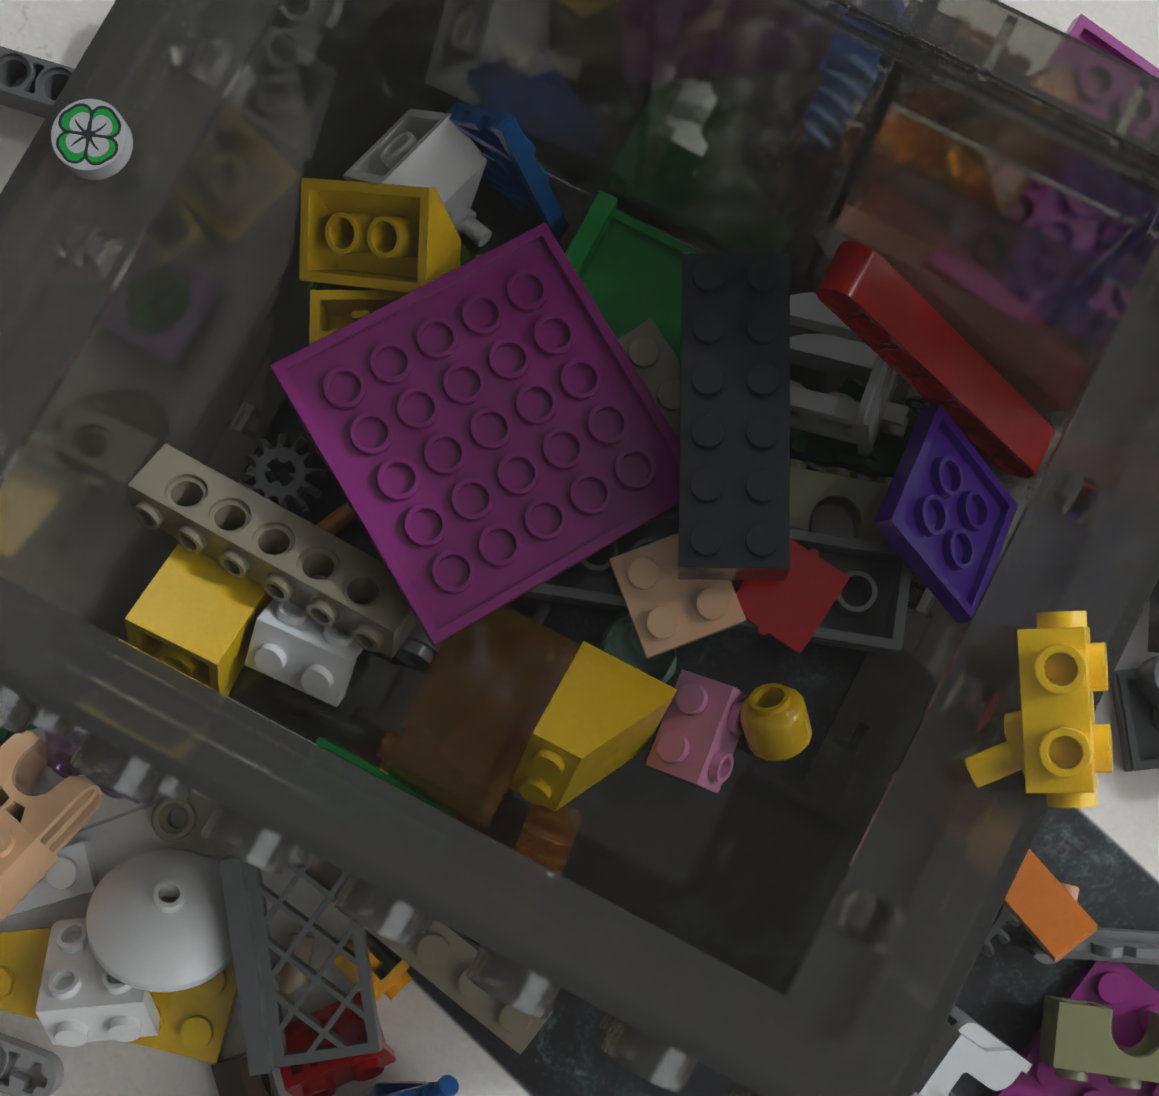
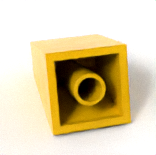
(197, 618)
(590, 727)

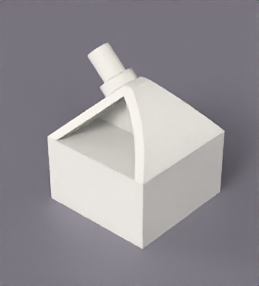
(434, 153)

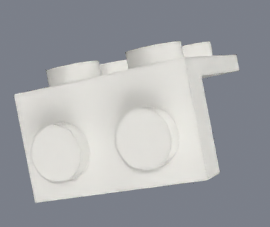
(303, 652)
(82, 1000)

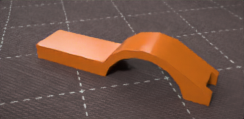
(1047, 909)

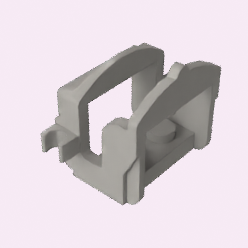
(842, 354)
(969, 1050)

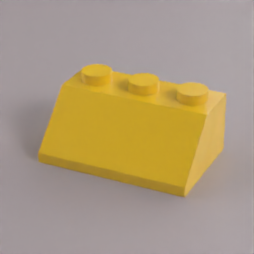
(375, 235)

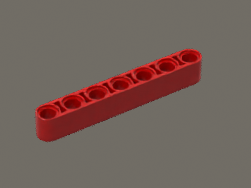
(934, 358)

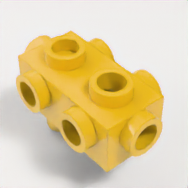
(1056, 728)

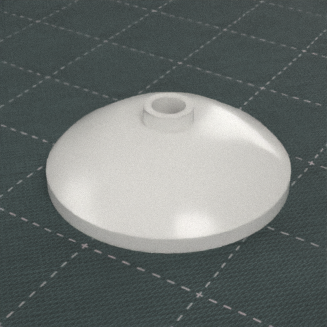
(154, 941)

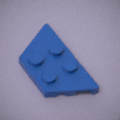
(510, 161)

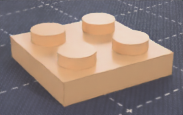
(670, 609)

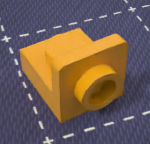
(388, 984)

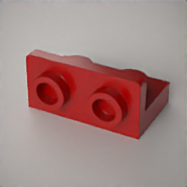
(325, 1076)

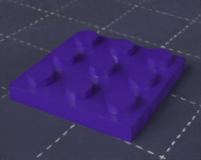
(946, 513)

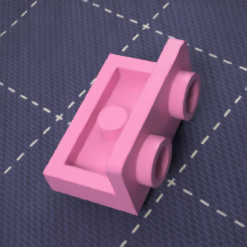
(699, 732)

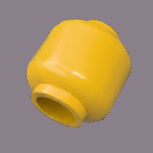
(775, 722)

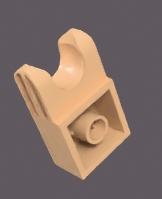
(35, 826)

